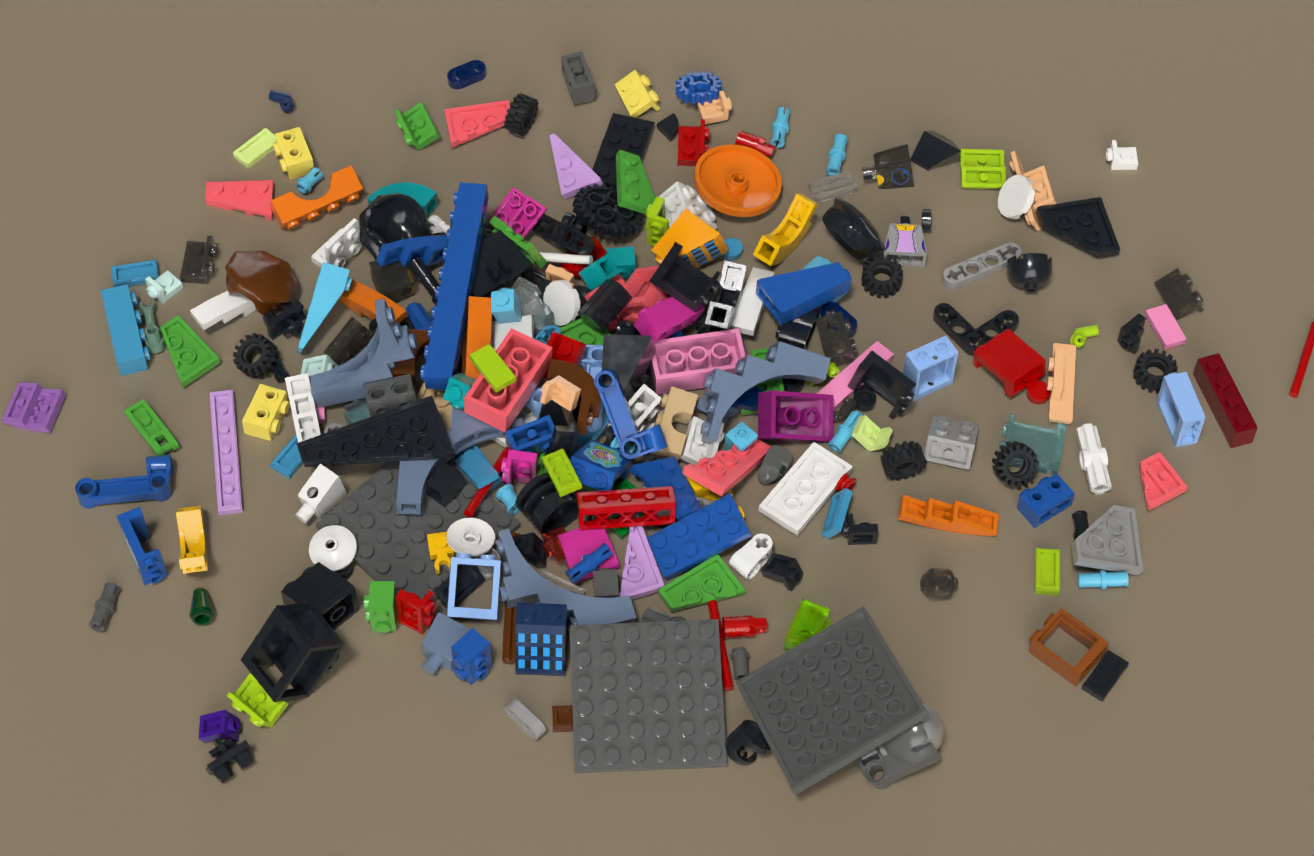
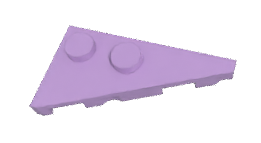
(571, 170)
(640, 570)

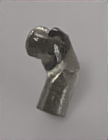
(846, 408)

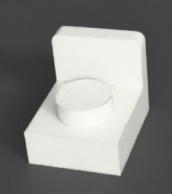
(1121, 157)

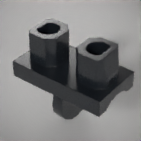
(286, 322)
(238, 753)

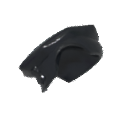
(390, 220)
(852, 230)

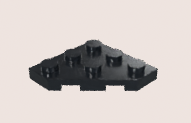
(1082, 225)

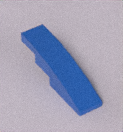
(405, 250)

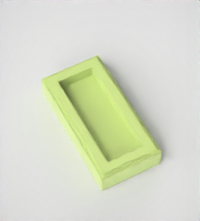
(255, 148)

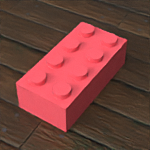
(528, 362)

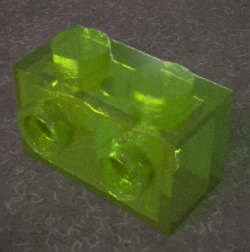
(807, 622)

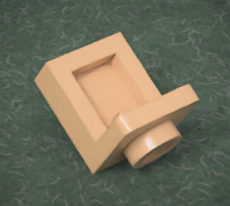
(717, 110)
(557, 273)
(561, 392)

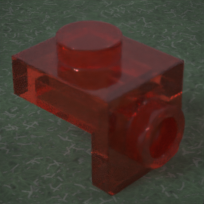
(552, 544)

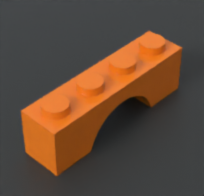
(291, 210)

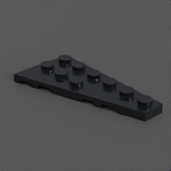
(394, 435)

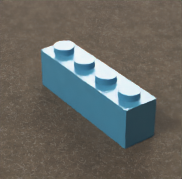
(124, 329)

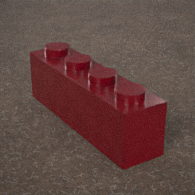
(1225, 400)

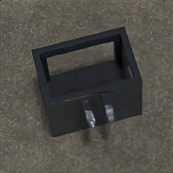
(498, 264)
(298, 645)

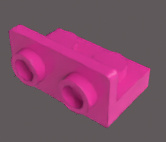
(519, 466)

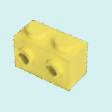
(293, 152)
(265, 412)

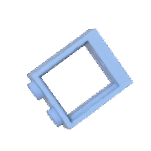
(924, 369)
(1180, 409)
(473, 613)

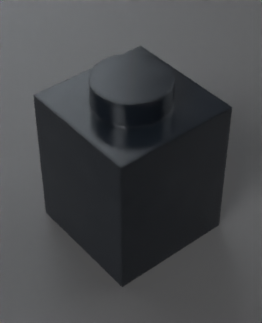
(444, 484)

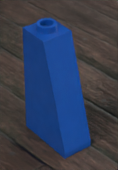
(801, 291)

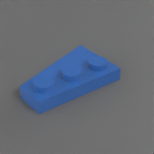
(668, 473)

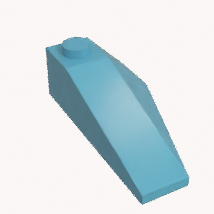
(327, 292)

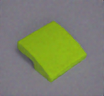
(982, 168)

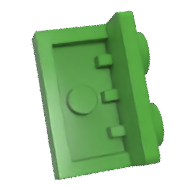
(417, 126)

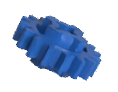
(698, 87)

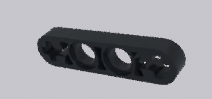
(561, 235)

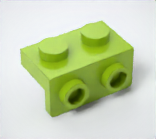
(656, 223)
(257, 703)

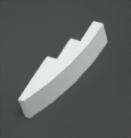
(750, 306)
(223, 308)
(302, 407)

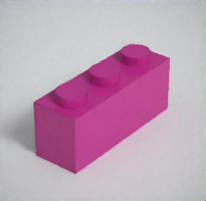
(665, 318)

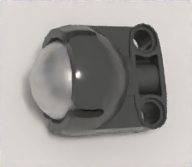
(906, 752)

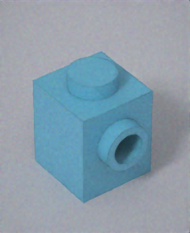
(506, 306)

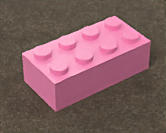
(688, 359)

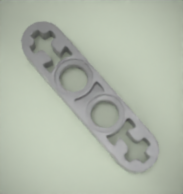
(980, 264)

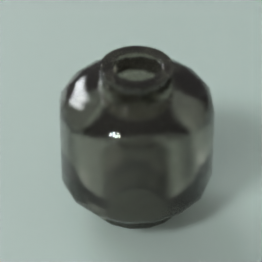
(939, 583)

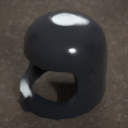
(746, 734)

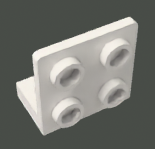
(684, 197)
(340, 246)

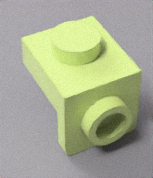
(870, 435)

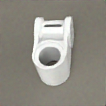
(752, 556)

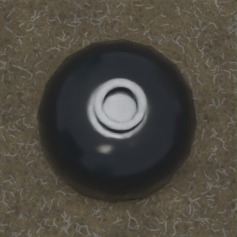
(1030, 271)

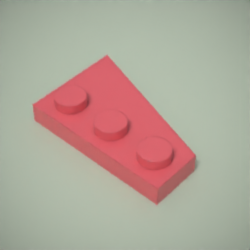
(474, 120)
(246, 196)

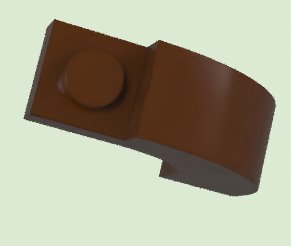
(589, 396)

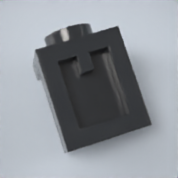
(1130, 333)
(859, 533)
(531, 548)
(783, 569)

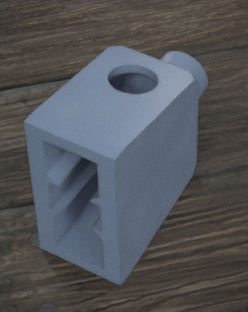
(438, 643)

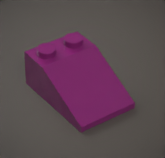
(795, 416)

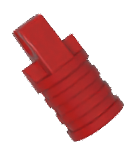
(754, 142)
(743, 626)

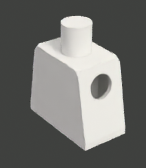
(320, 494)

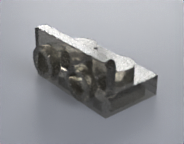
(198, 261)

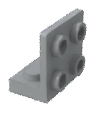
(951, 442)

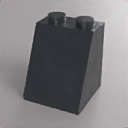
(629, 358)
(326, 590)

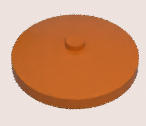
(737, 180)

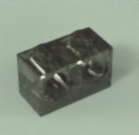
(833, 340)

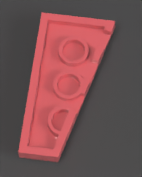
(727, 467)

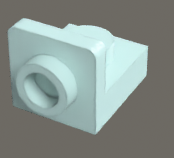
(163, 287)
(317, 365)

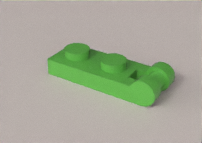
(151, 428)

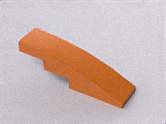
(362, 301)
(477, 330)
(948, 517)

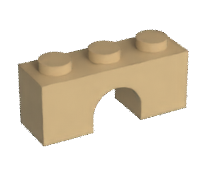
(677, 407)

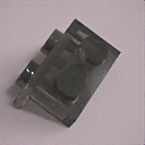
(1178, 293)
(348, 342)

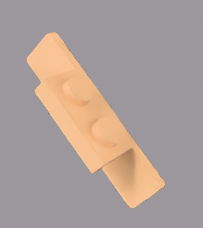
(1042, 185)
(1061, 383)

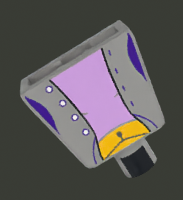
(906, 243)

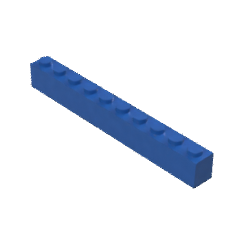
(456, 285)

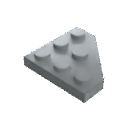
(1111, 543)

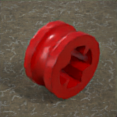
(845, 482)

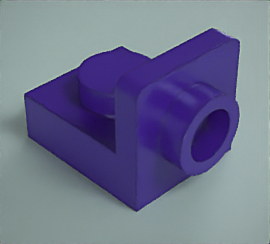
(219, 725)

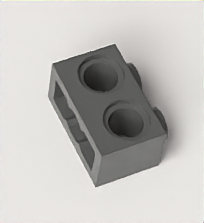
(578, 78)
(389, 394)

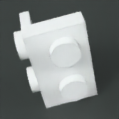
(694, 448)

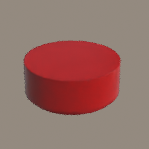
(1037, 392)

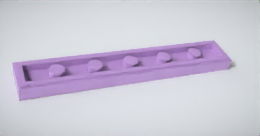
(226, 452)

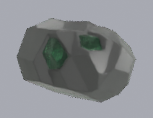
(775, 464)

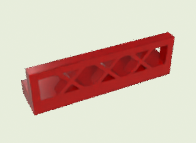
(626, 503)

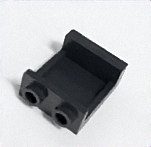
(684, 280)
(885, 381)
(565, 430)

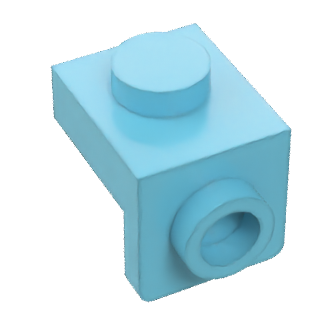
(740, 437)

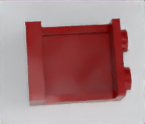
(1010, 361)

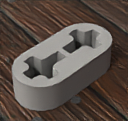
(525, 719)

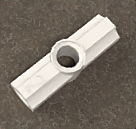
(1093, 459)

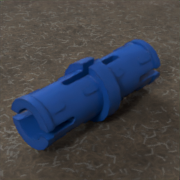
(589, 563)

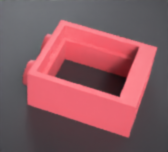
(636, 287)

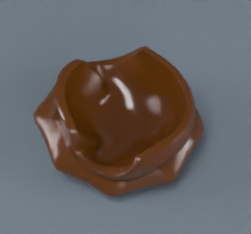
(261, 279)

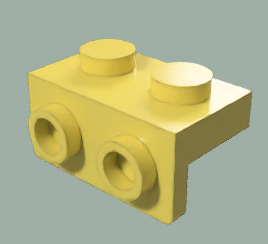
(637, 94)

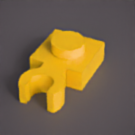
(439, 550)

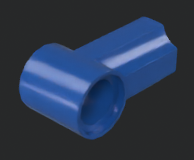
(418, 316)

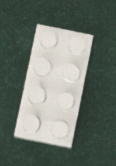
(804, 488)

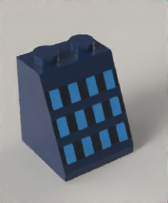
(541, 639)

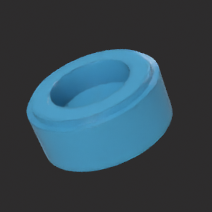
(735, 249)

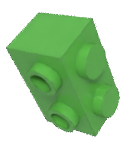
(381, 606)

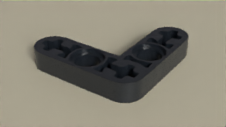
(971, 334)

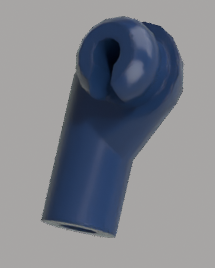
(284, 99)

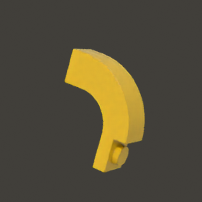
(779, 244)
(192, 539)

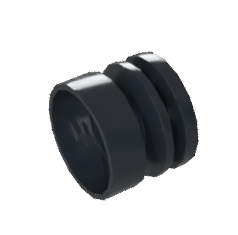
(544, 506)

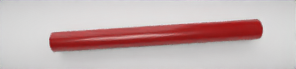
(1303, 363)
(481, 493)
(725, 668)

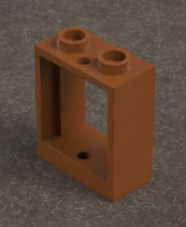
(1078, 631)

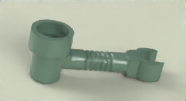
(154, 340)

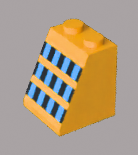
(698, 240)

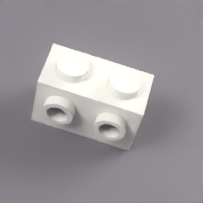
(643, 405)

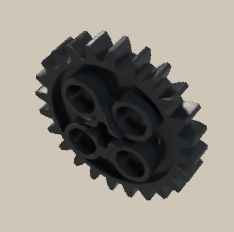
(600, 212)

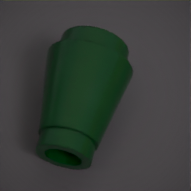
(201, 608)

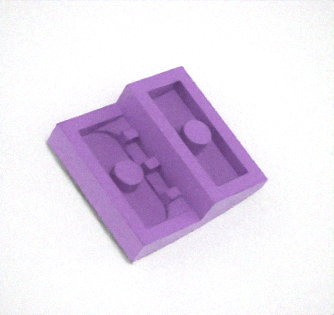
(33, 407)

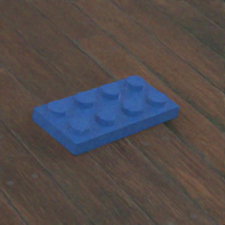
(698, 537)

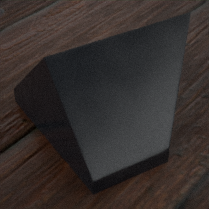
(933, 149)

